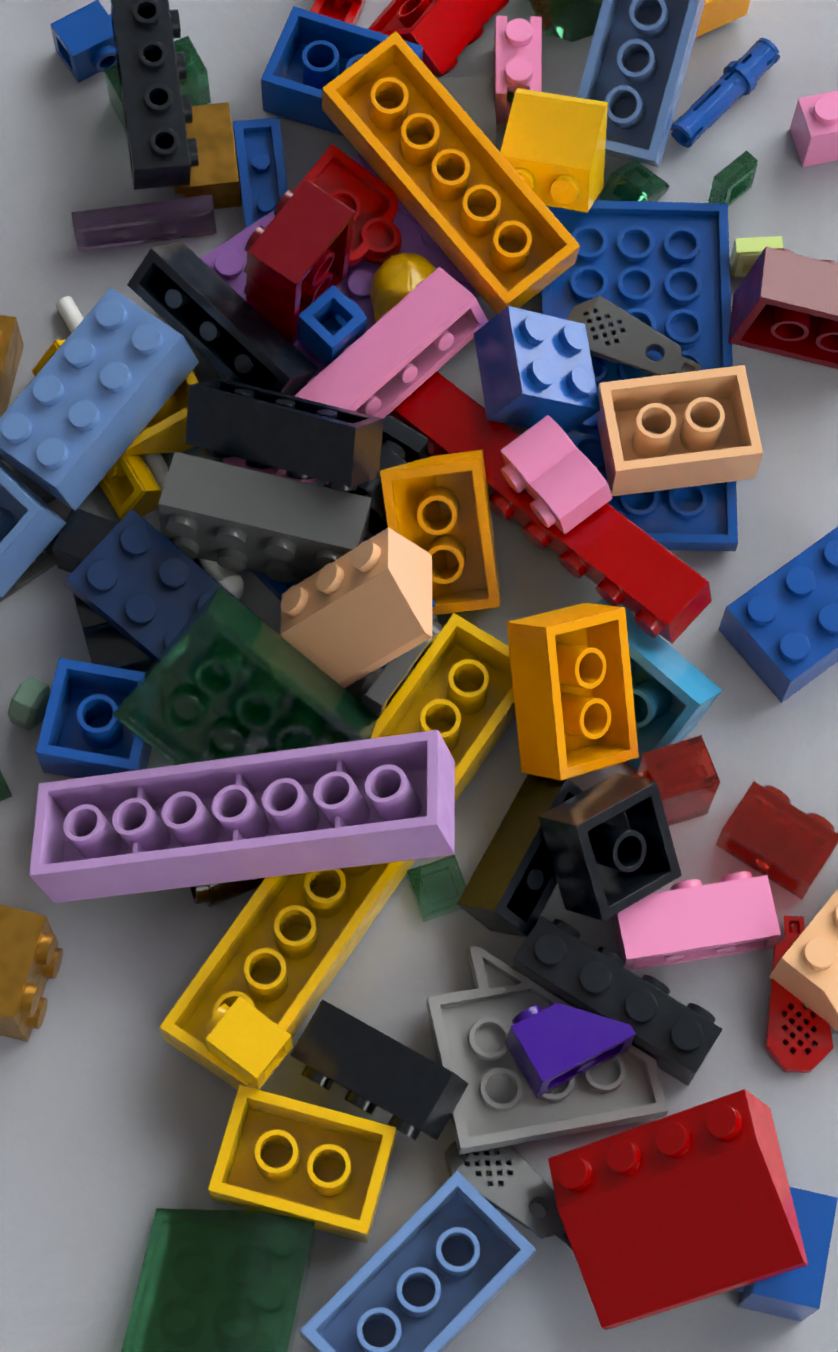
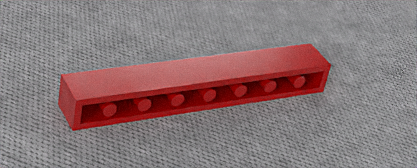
(604, 547)

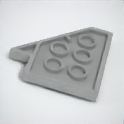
(498, 1102)

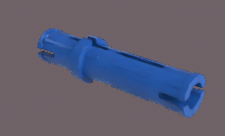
(737, 80)

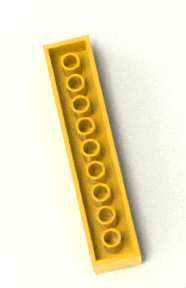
(308, 923)

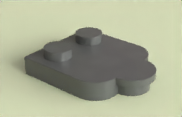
(384, 683)

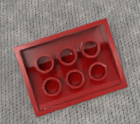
(679, 1209)

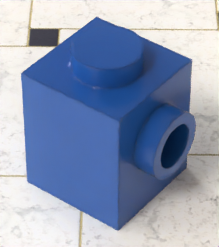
(85, 41)
(330, 325)

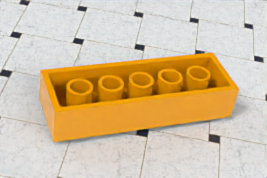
(449, 175)

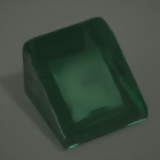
(634, 183)

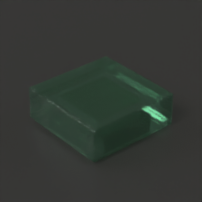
(733, 180)
(437, 887)

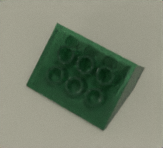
(238, 691)
(220, 1282)

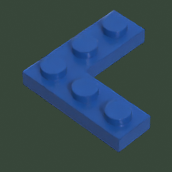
(259, 166)

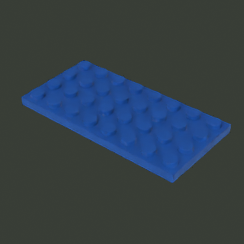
(674, 275)

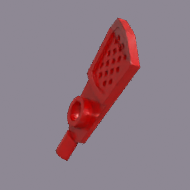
(778, 1002)

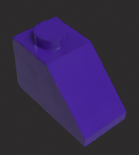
(563, 1043)

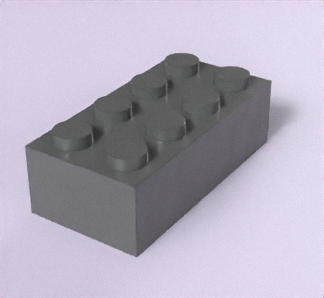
(258, 519)

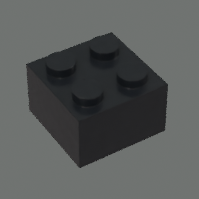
(610, 846)

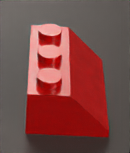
(438, 26)

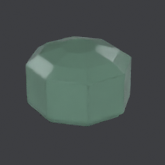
(29, 703)

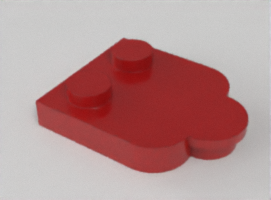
(374, 203)

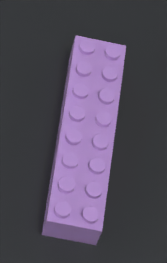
(245, 817)

